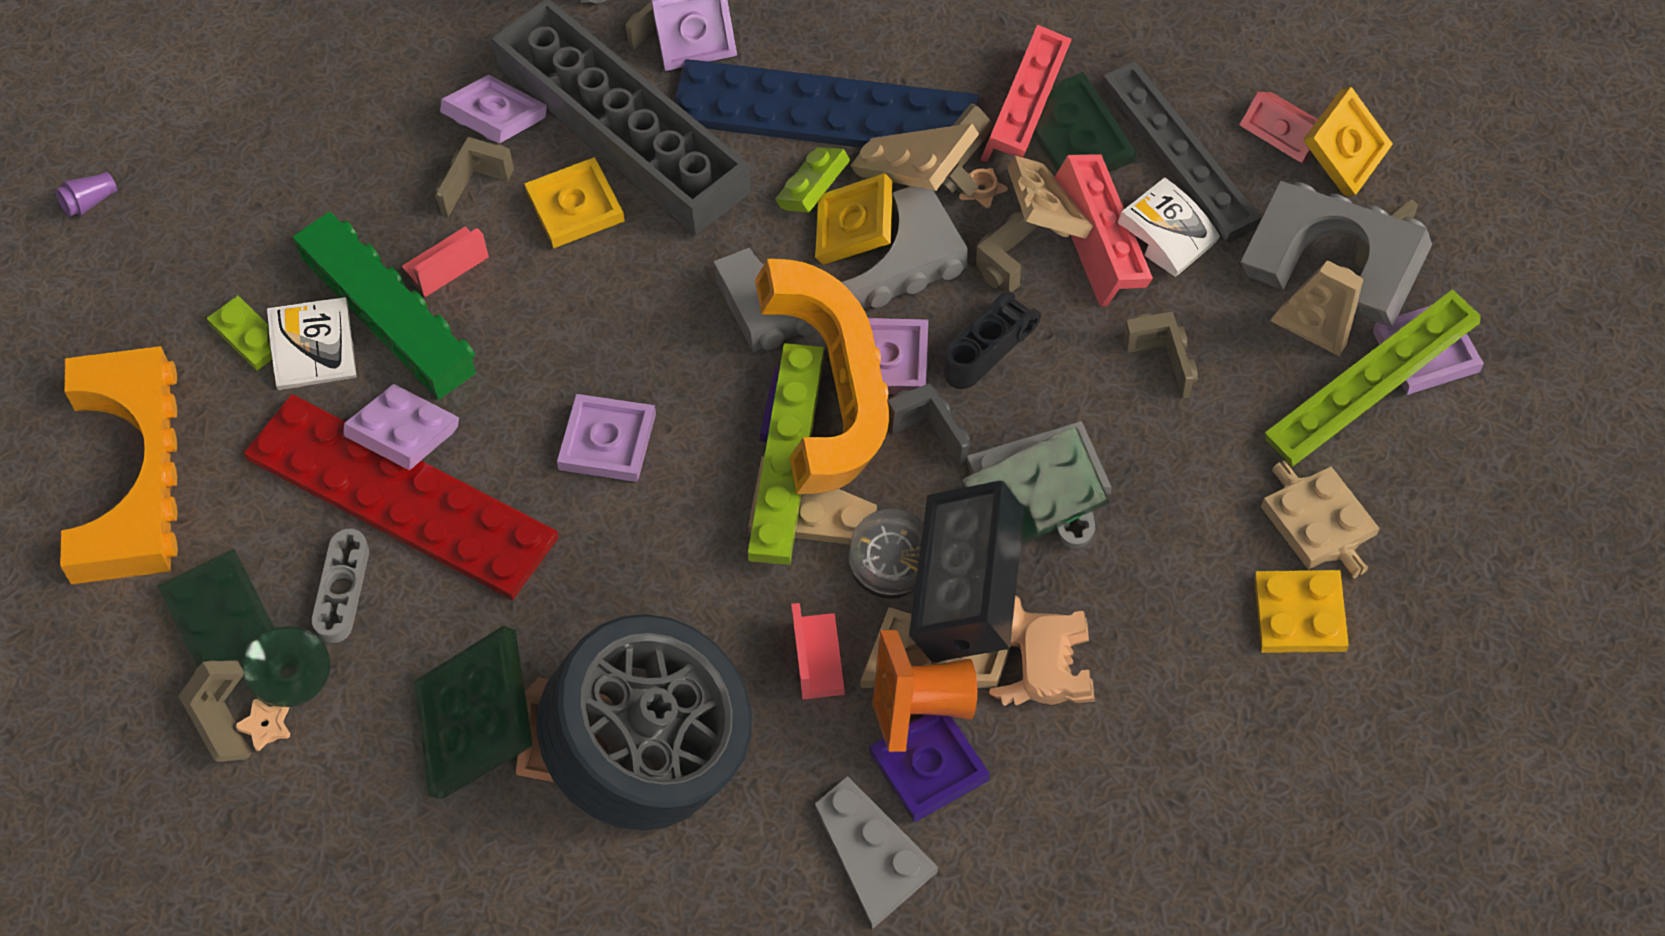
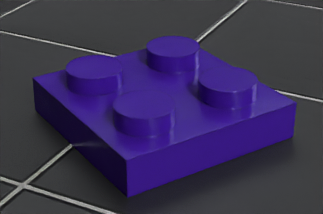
(933, 769)

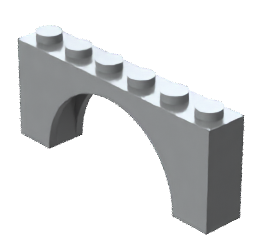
(922, 253)

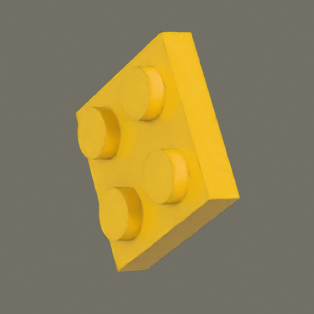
(1347, 142)
(574, 202)
(854, 219)
(1301, 611)

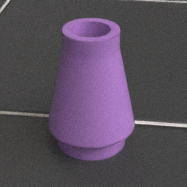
(84, 193)

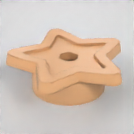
(992, 187)
(262, 735)

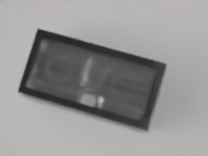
(967, 572)

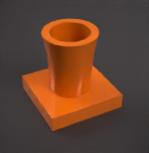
(925, 689)

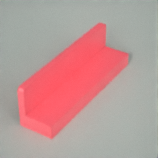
(1028, 93)
(1109, 251)

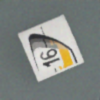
(1170, 225)
(311, 343)

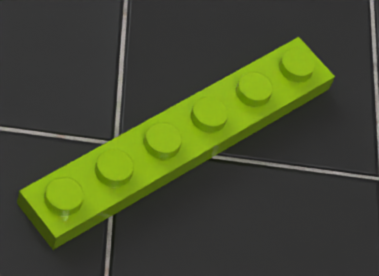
(1372, 378)
(790, 421)

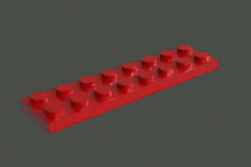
(412, 505)

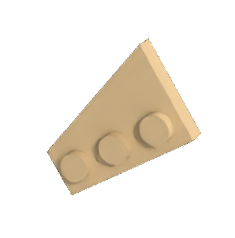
(916, 157)
(1045, 200)
(1323, 307)

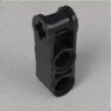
(1004, 323)

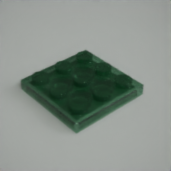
(472, 713)

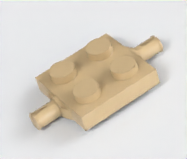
(1320, 518)

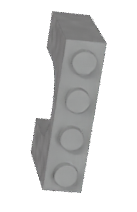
(1302, 215)

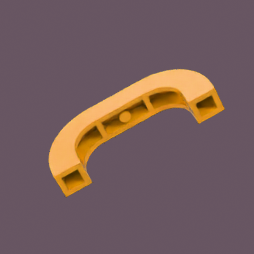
(832, 309)

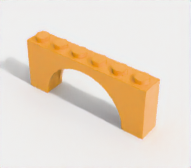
(137, 532)

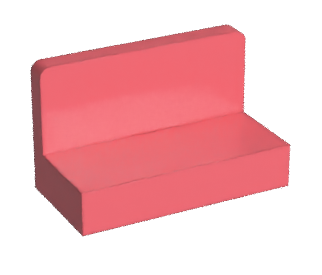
(1279, 124)
(446, 260)
(817, 654)

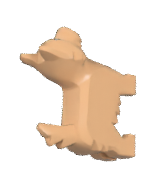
(1046, 659)

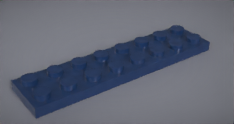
(810, 104)

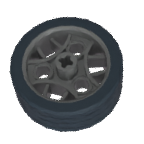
(643, 722)

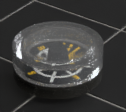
(886, 553)

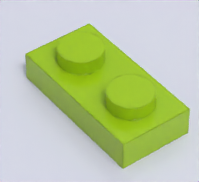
(812, 179)
(243, 331)

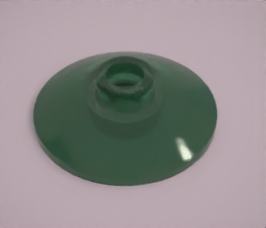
(283, 649)

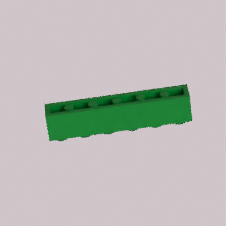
(386, 305)

